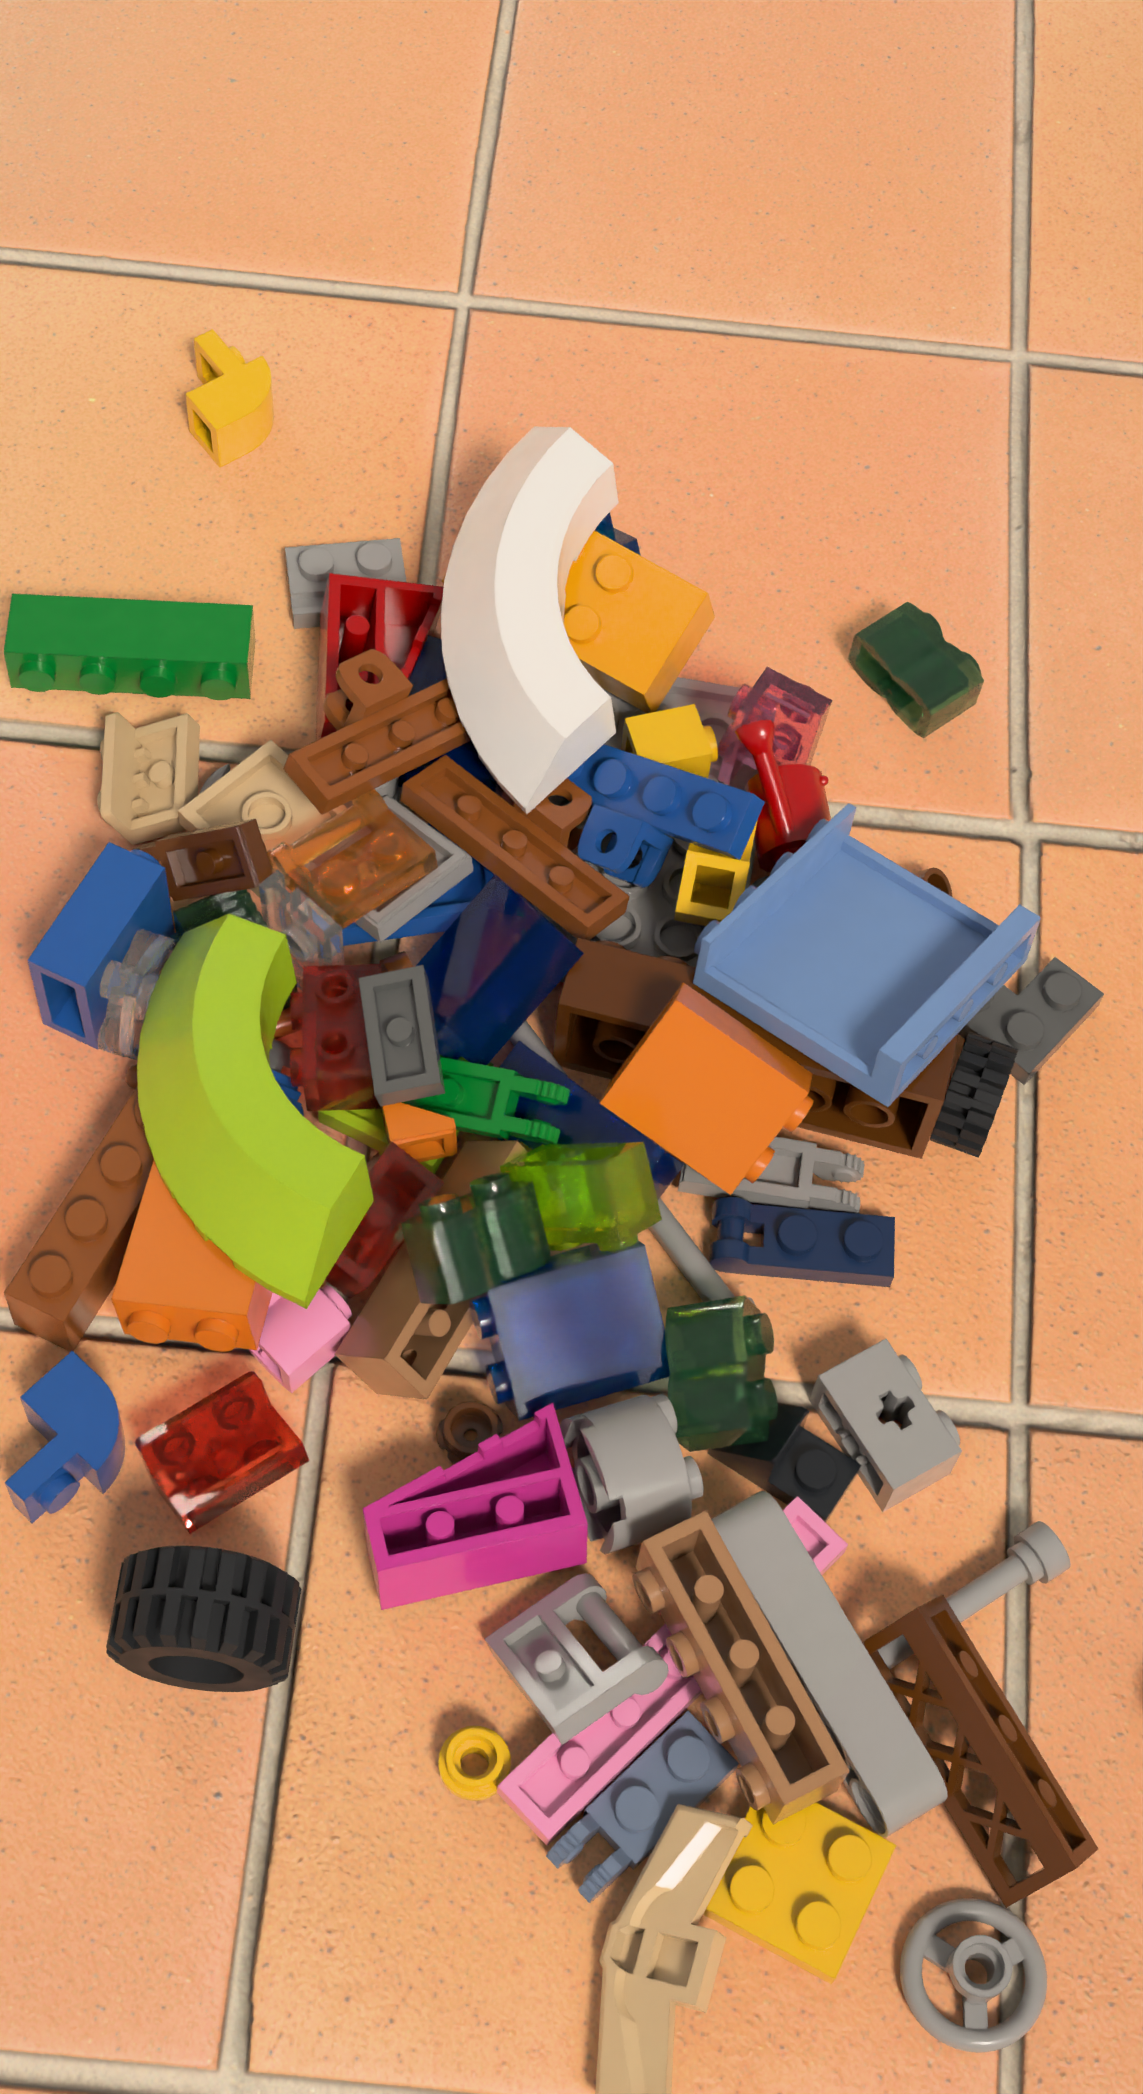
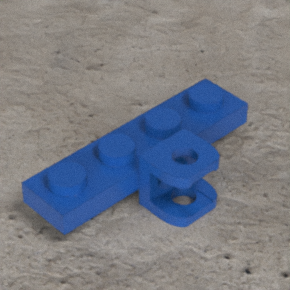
(649, 799)

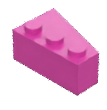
(480, 1521)

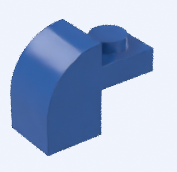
(83, 1433)

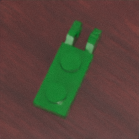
(486, 1100)

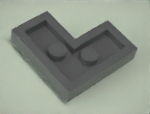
(1038, 1017)

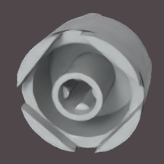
(631, 1470)

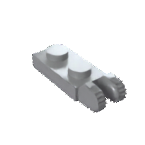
(789, 1179)

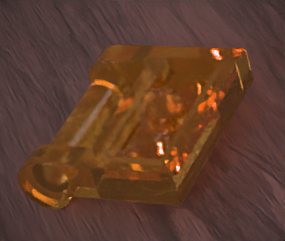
(363, 872)

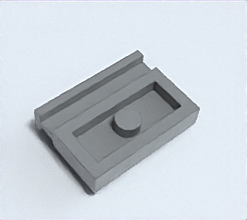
(310, 568)

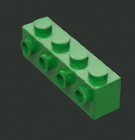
(130, 646)

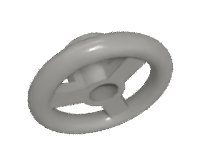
(995, 1958)

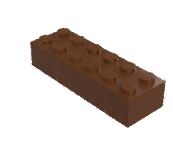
(619, 993)

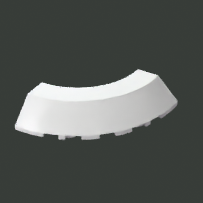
(503, 614)

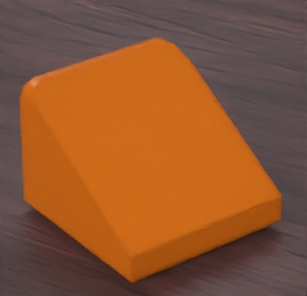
(420, 1131)

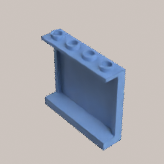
(858, 960)

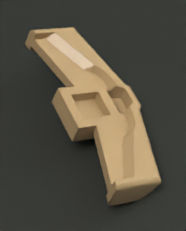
(659, 1953)

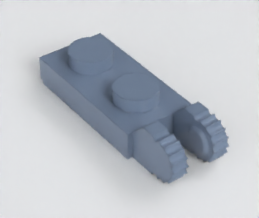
(636, 1807)

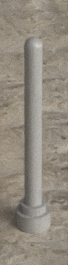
(1033, 1557)

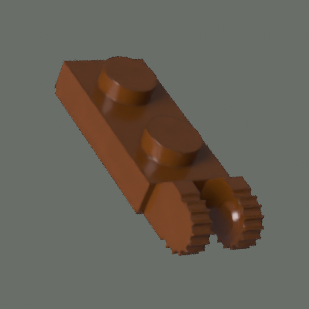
(212, 859)

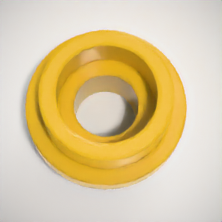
(479, 1741)

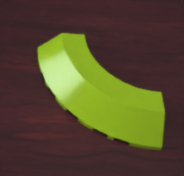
(220, 1124)

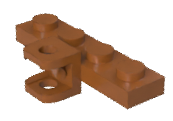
(378, 737)
(525, 850)

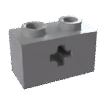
(891, 1458)

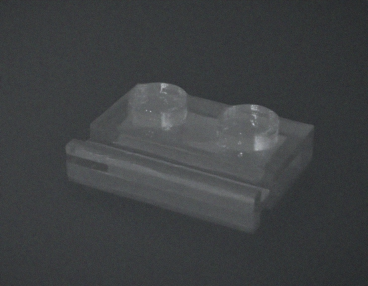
(310, 932)

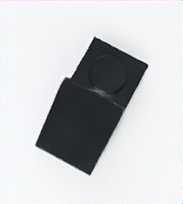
(793, 1463)

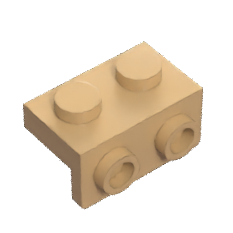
(148, 775)

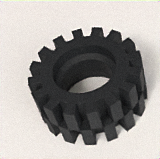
(974, 1094)

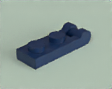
(803, 1243)

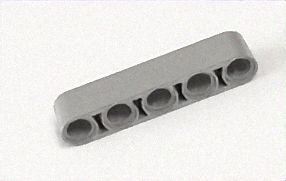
(887, 1762)

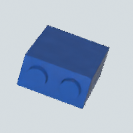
(97, 926)

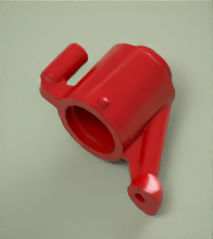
(791, 793)

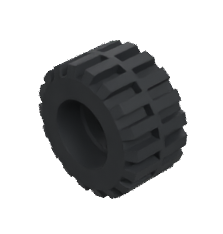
(204, 1619)

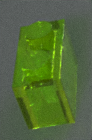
(590, 1192)

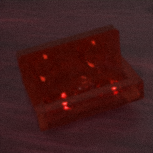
(220, 1452)

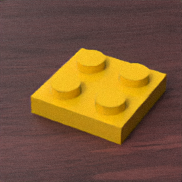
(802, 1886)

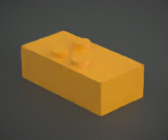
(632, 621)

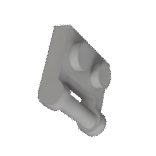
(559, 1673)

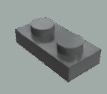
(401, 1035)

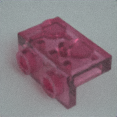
(794, 709)

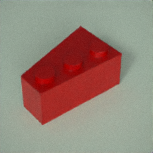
(371, 615)

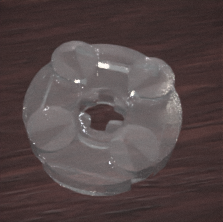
(129, 989)

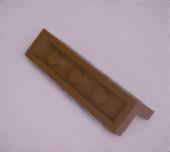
(1001, 1750)

